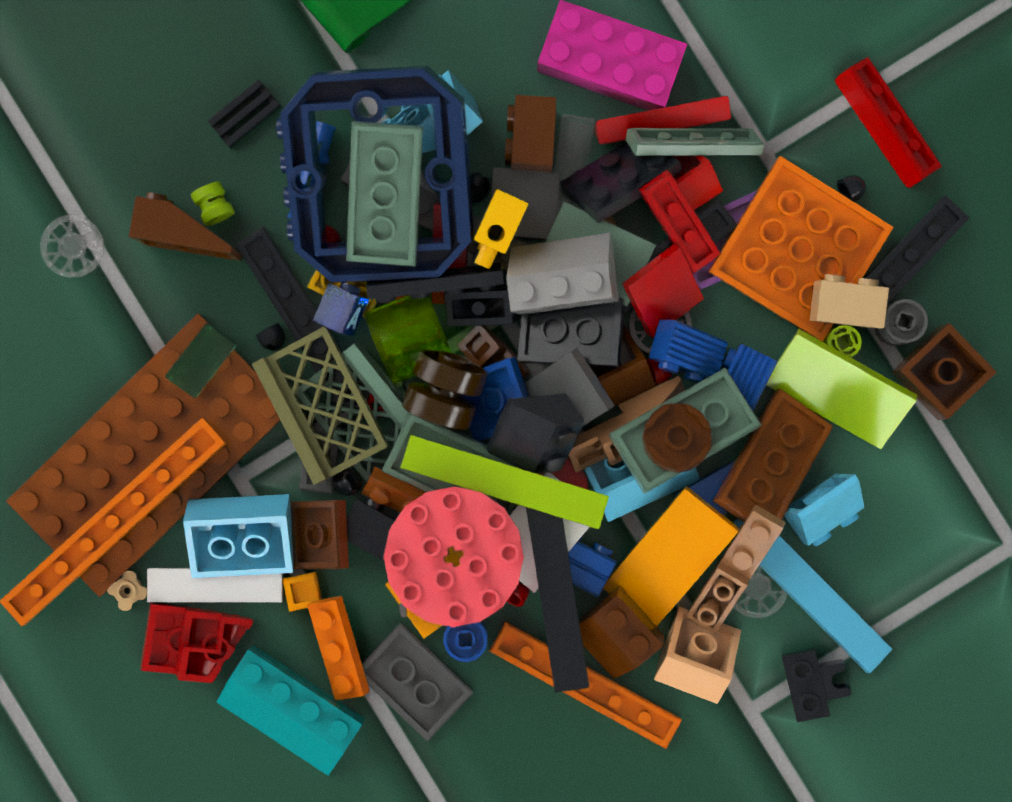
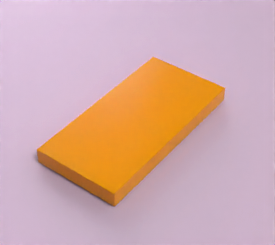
(673, 554)

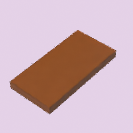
(774, 459)

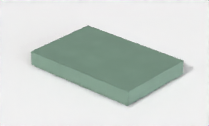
(630, 251)

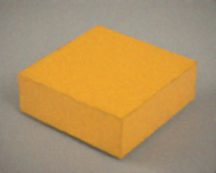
(301, 590)

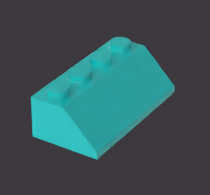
(290, 709)

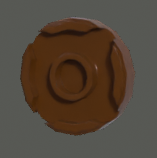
(677, 437)

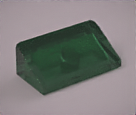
(200, 360)

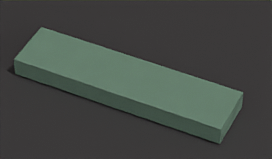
(694, 141)

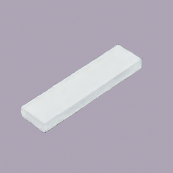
(179, 586)

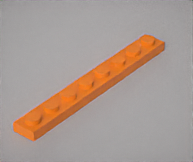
(113, 522)

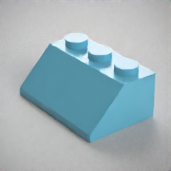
(625, 492)
(239, 536)

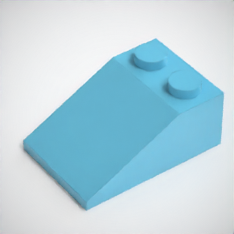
(825, 507)

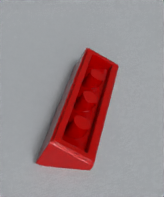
(676, 116)
(887, 122)

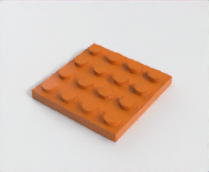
(793, 237)

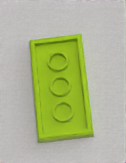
(841, 389)

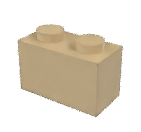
(849, 303)

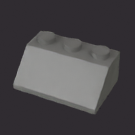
(562, 274)

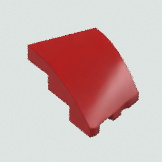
(190, 641)

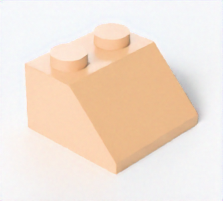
(697, 658)

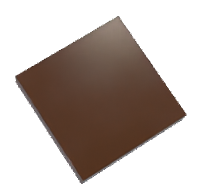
(319, 534)

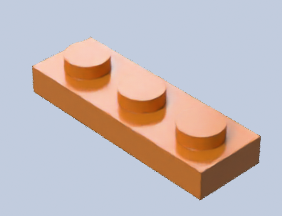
(338, 648)

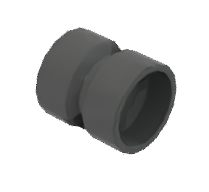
(904, 323)

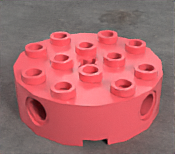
(421, 542)

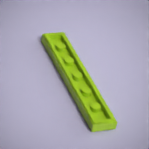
(504, 482)

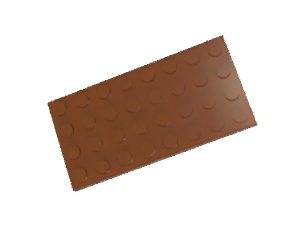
(131, 435)

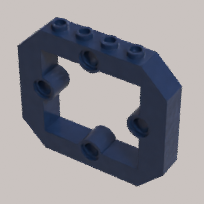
(388, 88)

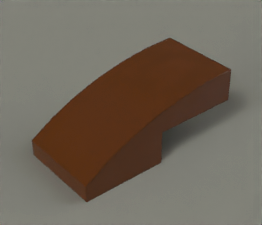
(486, 348)

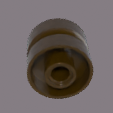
(442, 396)

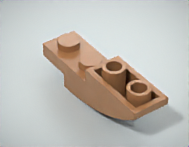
(596, 444)
(735, 569)

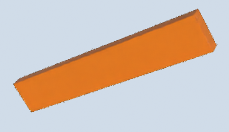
(603, 693)

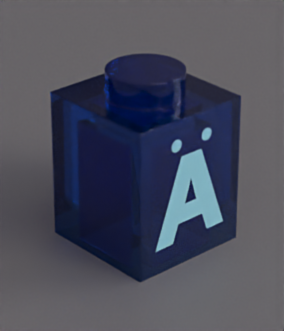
(341, 308)

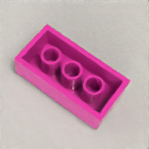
(610, 57)

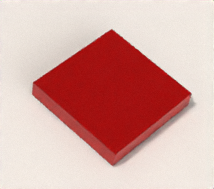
(663, 289)

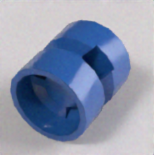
(466, 641)

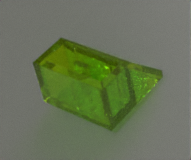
(402, 331)

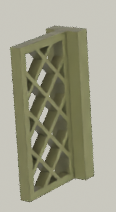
(292, 412)

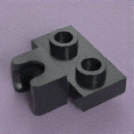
(812, 683)

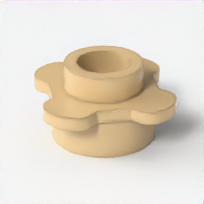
(137, 590)

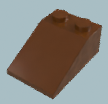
(163, 225)

